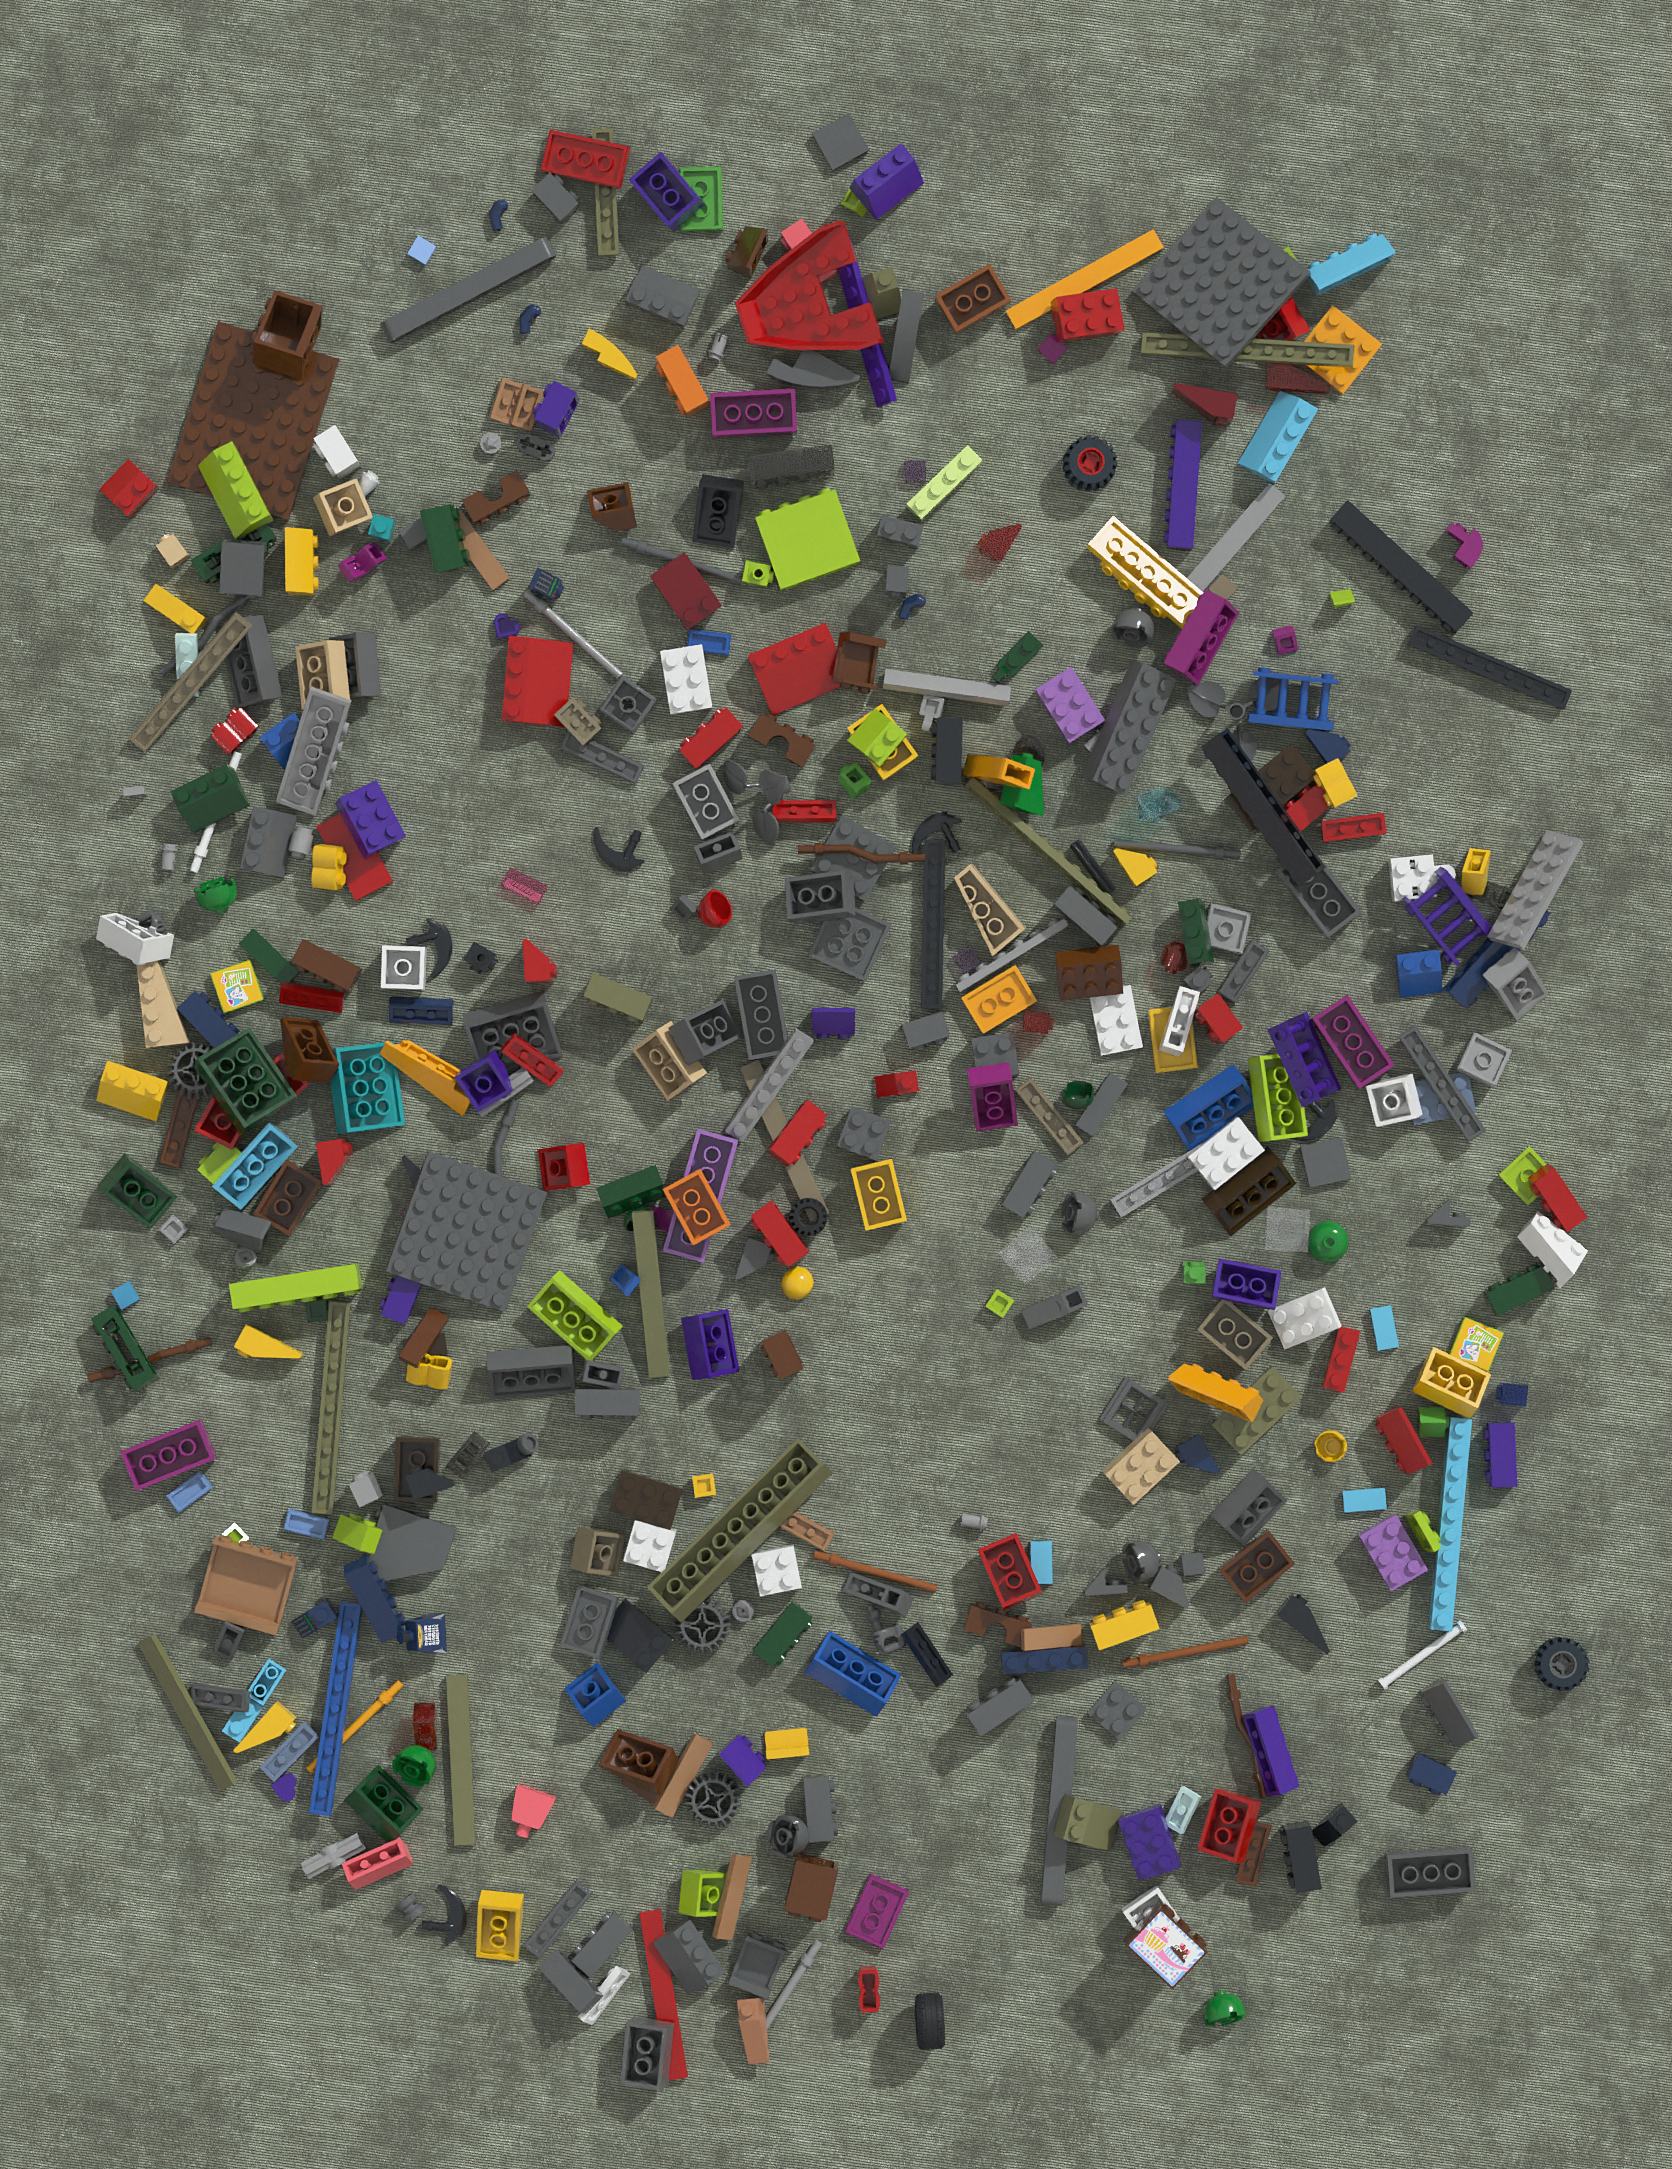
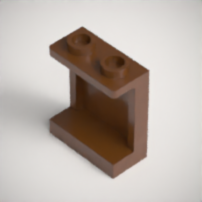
(857, 661)

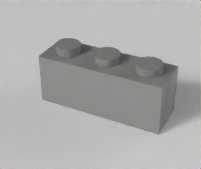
(365, 1488)

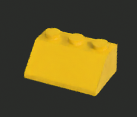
(301, 562)
(132, 1090)

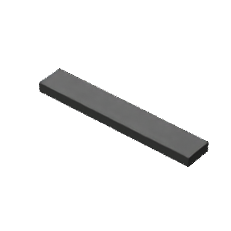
(1441, 1083)

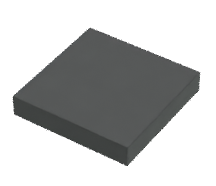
(840, 142)
(1325, 1162)

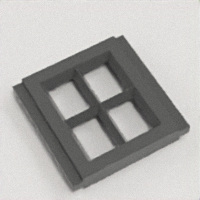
(1118, 1401)

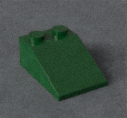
(137, 1191)

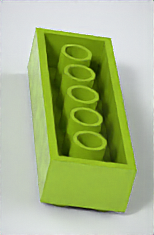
(296, 1286)

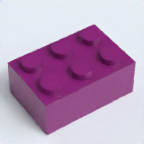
(992, 1096)

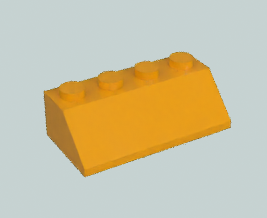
(1216, 1391)

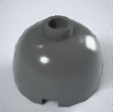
(1134, 627)
(1079, 1213)
(1141, 1561)
(788, 1836)

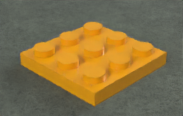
(1340, 329)

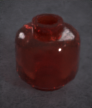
(1174, 957)

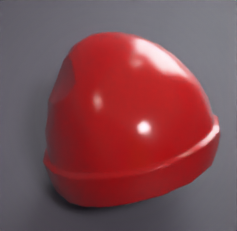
(714, 909)

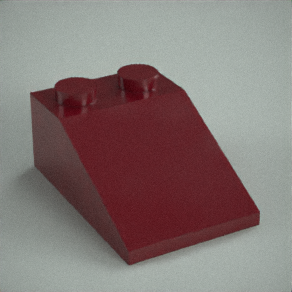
(1211, 404)
(685, 591)

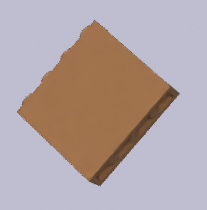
(246, 1584)

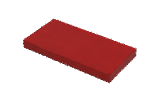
(585, 159)
(361, 874)

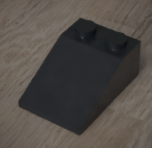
(718, 510)
(637, 1636)

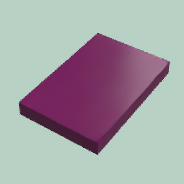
(876, 1911)

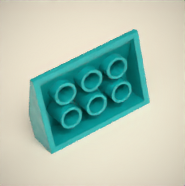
(365, 1090)

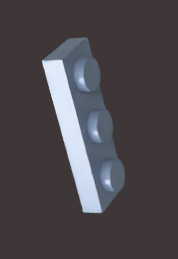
(289, 1751)

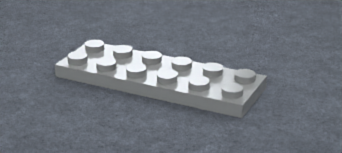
(1535, 889)

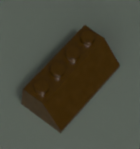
(1249, 1191)

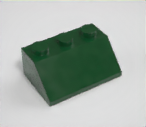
(445, 538)
(210, 798)
(383, 1804)

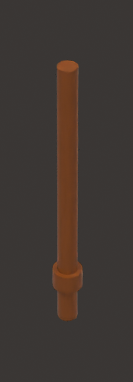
(834, 1560)
(1144, 1659)

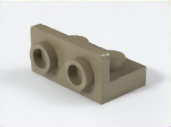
(578, 721)

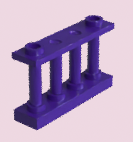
(1456, 897)
(1314, 1063)

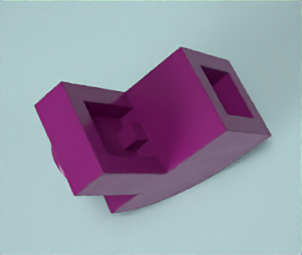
(1471, 545)
(362, 562)

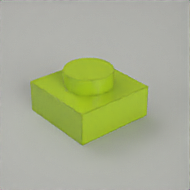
(999, 1303)

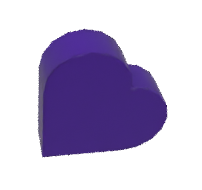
(505, 627)
(285, 1787)

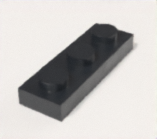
(926, 1654)

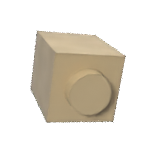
(172, 550)

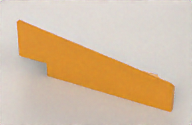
(429, 1072)

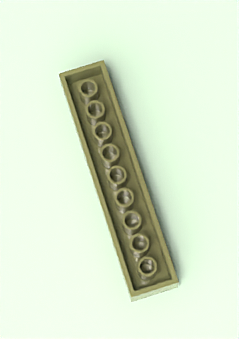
(739, 1530)

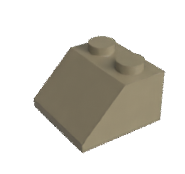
(597, 1551)

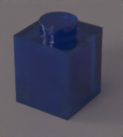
(1512, 1394)

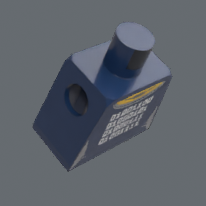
(425, 1634)

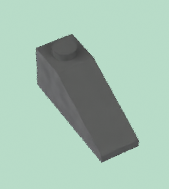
(878, 1594)

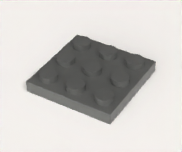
(864, 872)
(851, 943)

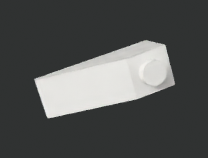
(1179, 1021)

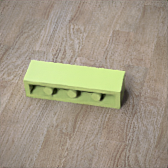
(944, 483)

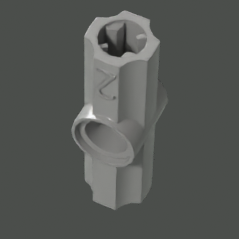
(519, 1081)
(333, 1855)

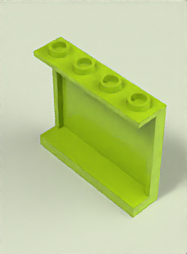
(807, 539)

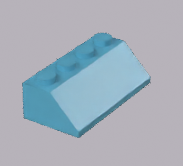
(1350, 264)
(1277, 436)
(255, 1165)

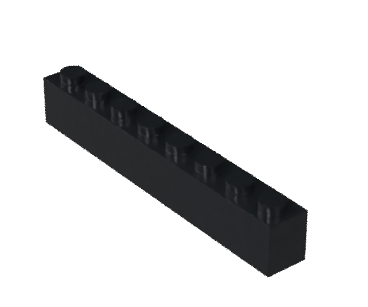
(1401, 567)
(1262, 807)

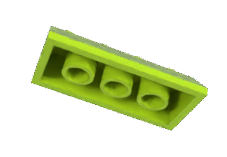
(234, 490)
(574, 1316)

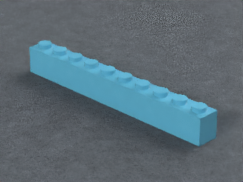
(1450, 1523)

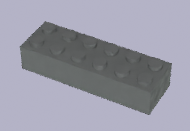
(1128, 728)

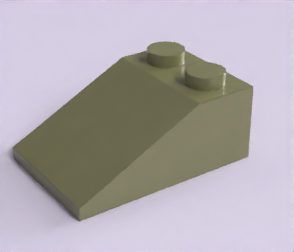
(1087, 1822)

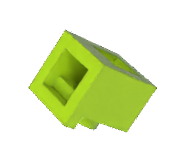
(751, 579)

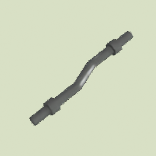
(238, 602)
(507, 1120)

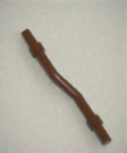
(902, 857)
(189, 1346)
(1234, 1696)

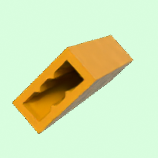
(998, 771)

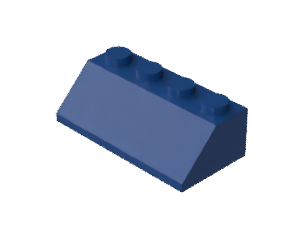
(1210, 1107)
(853, 1673)

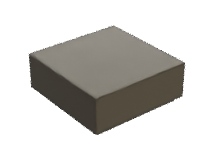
(1223, 587)

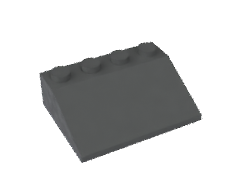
(525, 1016)

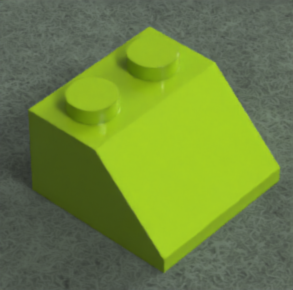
(877, 737)
(701, 1892)

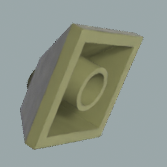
(883, 292)

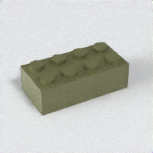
(1278, 1399)

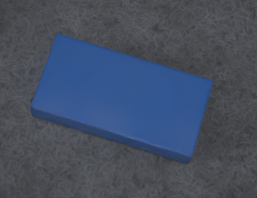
(711, 641)
(625, 1279)

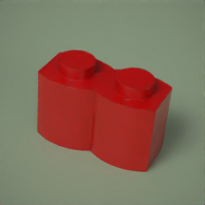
(234, 731)
(869, 1995)

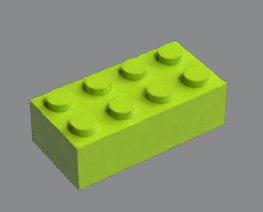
(1274, 1100)

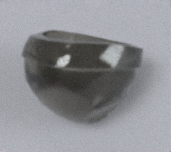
(1029, 745)

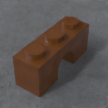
(513, 492)
(799, 747)
(980, 1617)

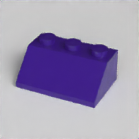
(887, 182)
(1246, 1284)
(710, 1344)

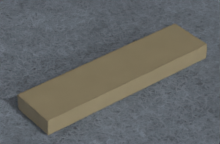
(1048, 1116)

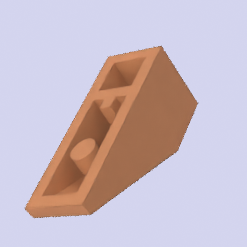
(754, 2029)

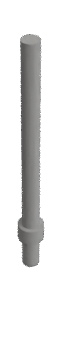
(542, 607)
(806, 1960)

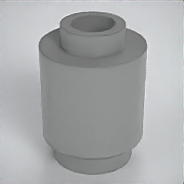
(301, 842)

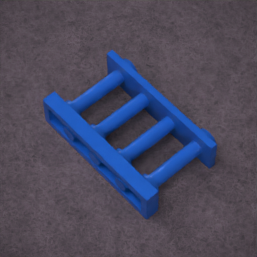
(1301, 718)

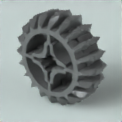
(176, 1072)
(712, 1625)
(704, 1804)

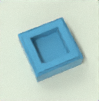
(125, 1295)

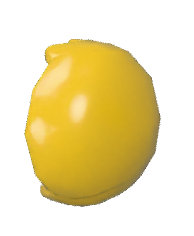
(797, 1283)
(1330, 1446)

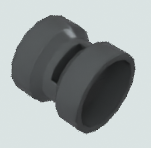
(410, 1907)

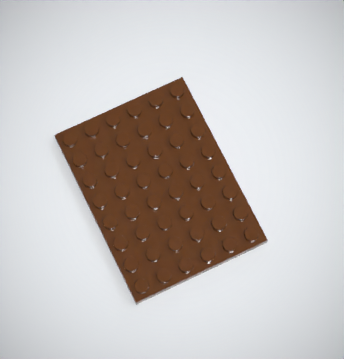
(258, 410)

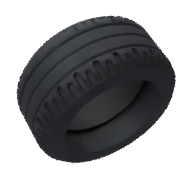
(929, 2021)

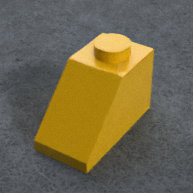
(1136, 865)
(1475, 871)

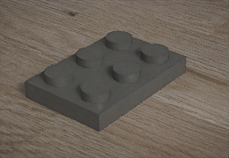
(589, 1621)

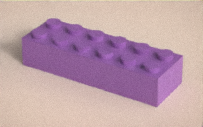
(714, 1157)

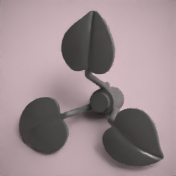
(1209, 695)
(773, 787)

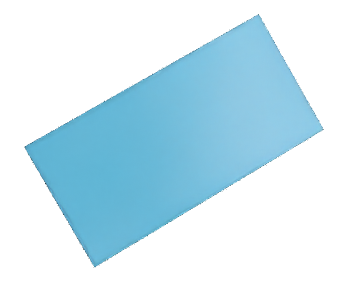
(1384, 1327)
(1364, 1499)
(1042, 1561)

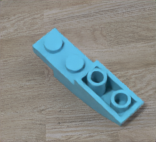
(260, 1692)

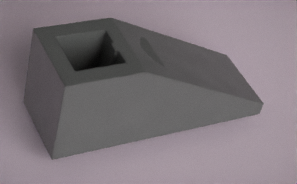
(1054, 1307)

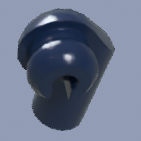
(495, 212)
(526, 316)
(909, 603)

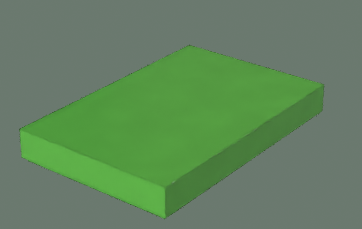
(708, 186)

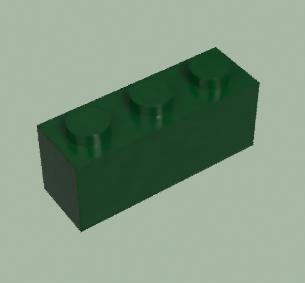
(1196, 932)
(631, 1191)
(1518, 1289)
(783, 1634)

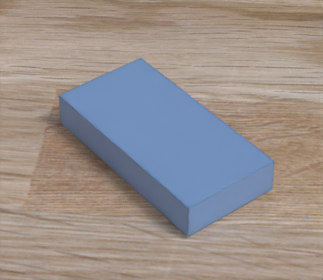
(189, 1491)
(306, 1524)

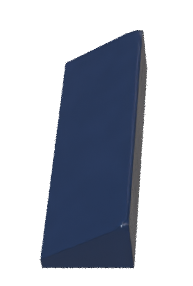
(421, 1010)

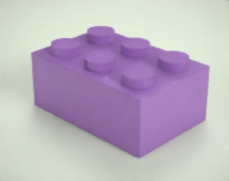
(1069, 705)
(1392, 1552)

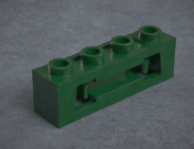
(213, 576)
(107, 1319)

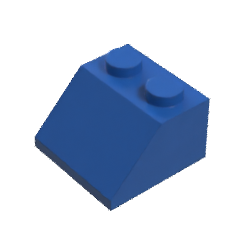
(281, 739)
(1418, 973)
(595, 1694)

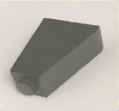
(242, 1229)

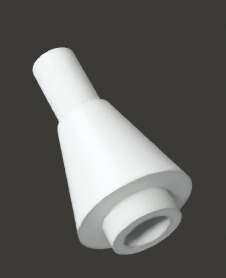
(368, 482)

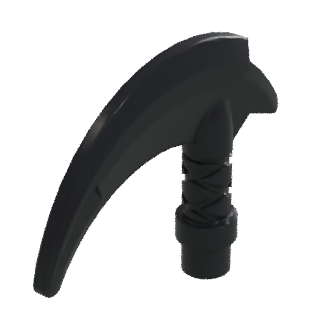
(934, 823)
(615, 859)
(443, 941)
(1323, 1122)
(457, 1921)

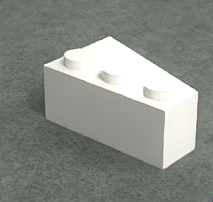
(132, 940)
(1553, 1247)

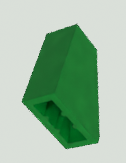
(1026, 800)

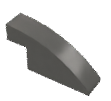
(906, 335)
(812, 372)

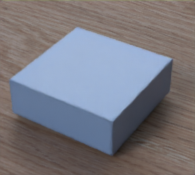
(421, 250)

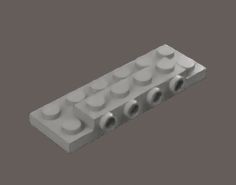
(314, 751)

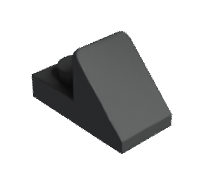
(1442, 1217)
(1099, 1587)
(229, 1640)

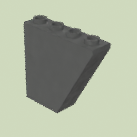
(410, 1543)

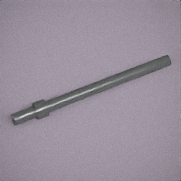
(642, 547)
(1218, 852)

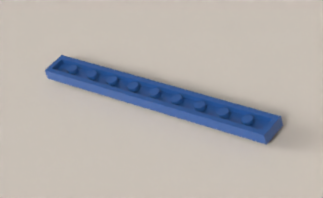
(335, 1709)

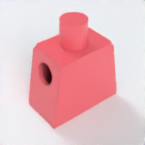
(530, 1809)

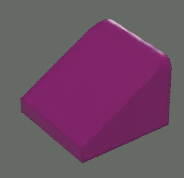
(1052, 349)
(1285, 639)
(663, 1218)

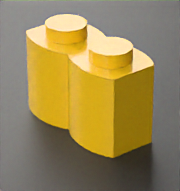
(1335, 783)
(328, 867)
(432, 1371)

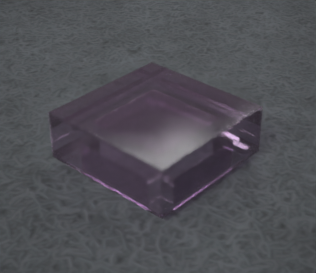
(915, 471)
(967, 959)

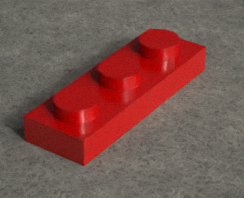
(805, 811)
(1353, 827)
(311, 997)
(532, 1060)

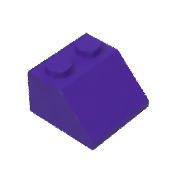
(833, 1021)
(485, 1081)
(743, 1759)

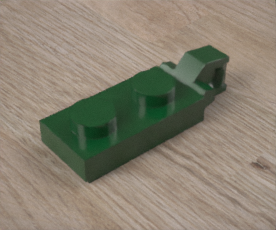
(1017, 657)

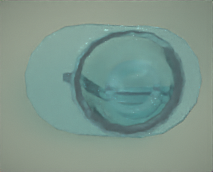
(1158, 803)

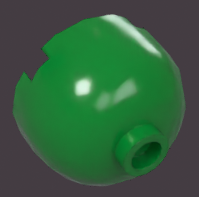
(216, 894)
(1328, 1241)
(415, 1765)
(1223, 2009)

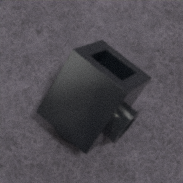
(480, 958)

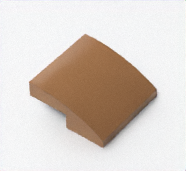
(515, 404)

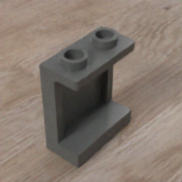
(242, 568)
(757, 1965)

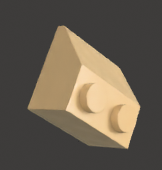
(342, 507)

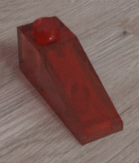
(1292, 379)

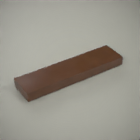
(178, 1130)

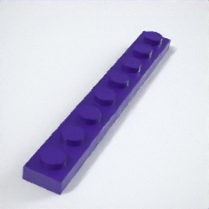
(872, 356)

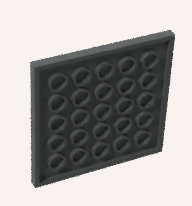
(1221, 282)
(466, 1231)

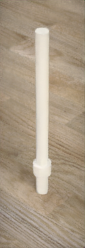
(201, 850)

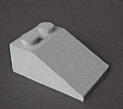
(1515, 983)

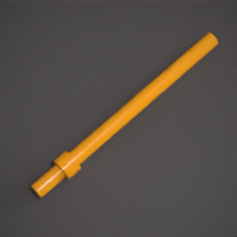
(384, 1699)

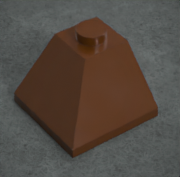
(613, 506)

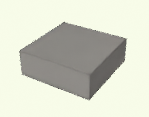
(134, 791)
(173, 1229)

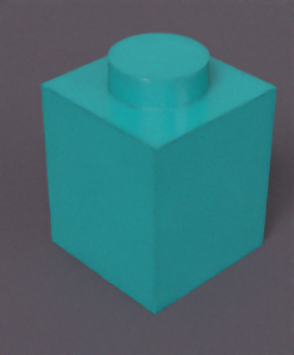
(382, 528)

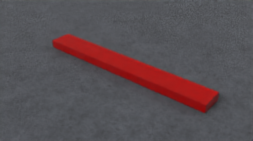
(663, 1989)

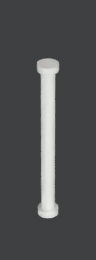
(1422, 1655)

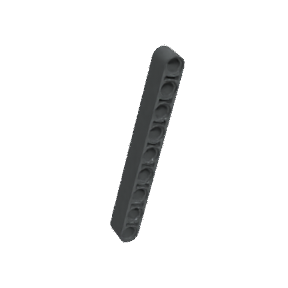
(468, 290)
(1060, 1784)

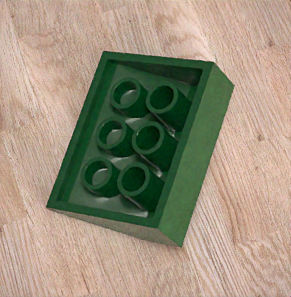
(244, 1080)

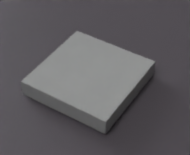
(1228, 928)
(1483, 1060)

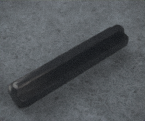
(1092, 867)

